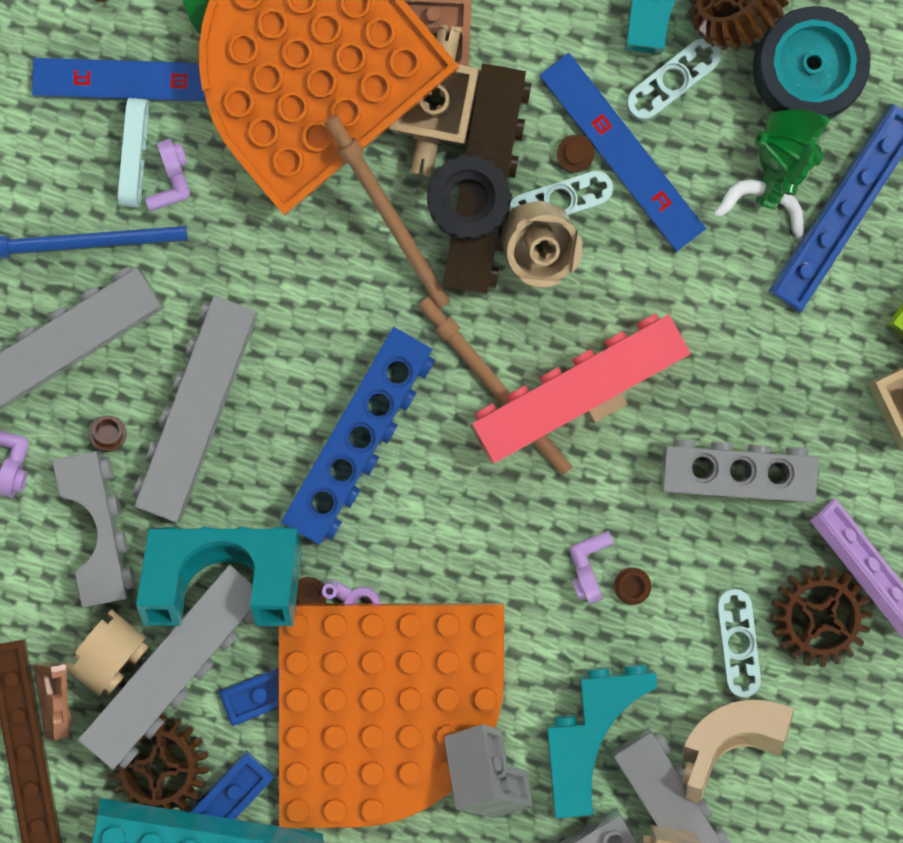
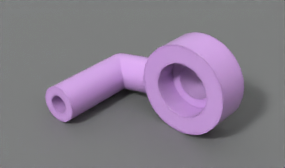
(173, 158)
(12, 475)
(586, 582)
(333, 588)

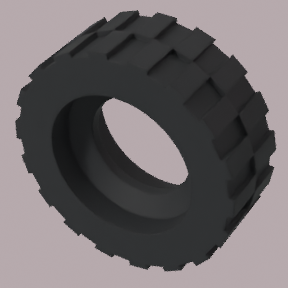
(475, 169)

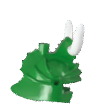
(786, 154)

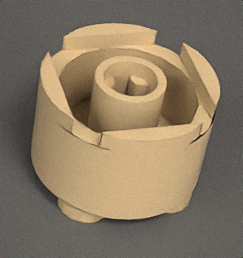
(555, 257)
(106, 654)

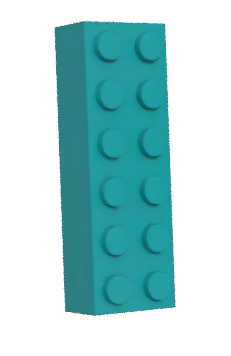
(149, 824)

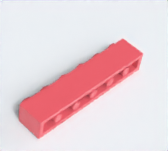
(579, 389)

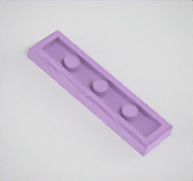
(862, 560)

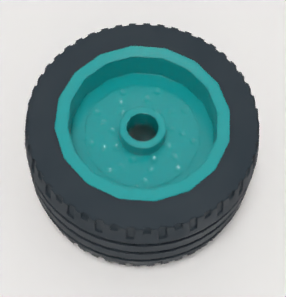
(826, 39)

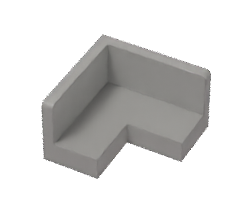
(481, 775)

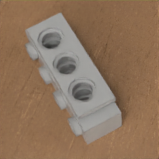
(796, 484)

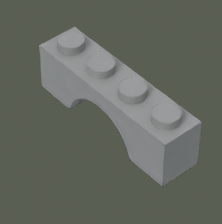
(104, 575)

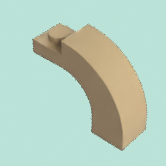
(733, 726)

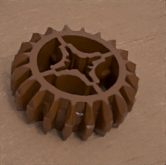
(734, 21)
(830, 601)
(174, 767)

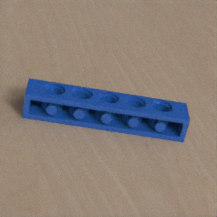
(302, 513)

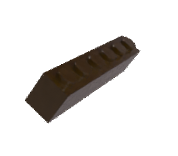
(491, 137)

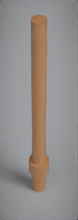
(351, 153)
(447, 330)

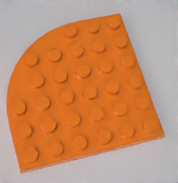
(291, 64)
(371, 702)

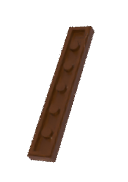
(26, 747)

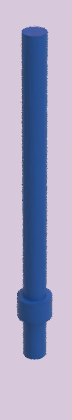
(91, 240)

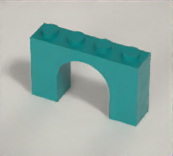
(179, 554)

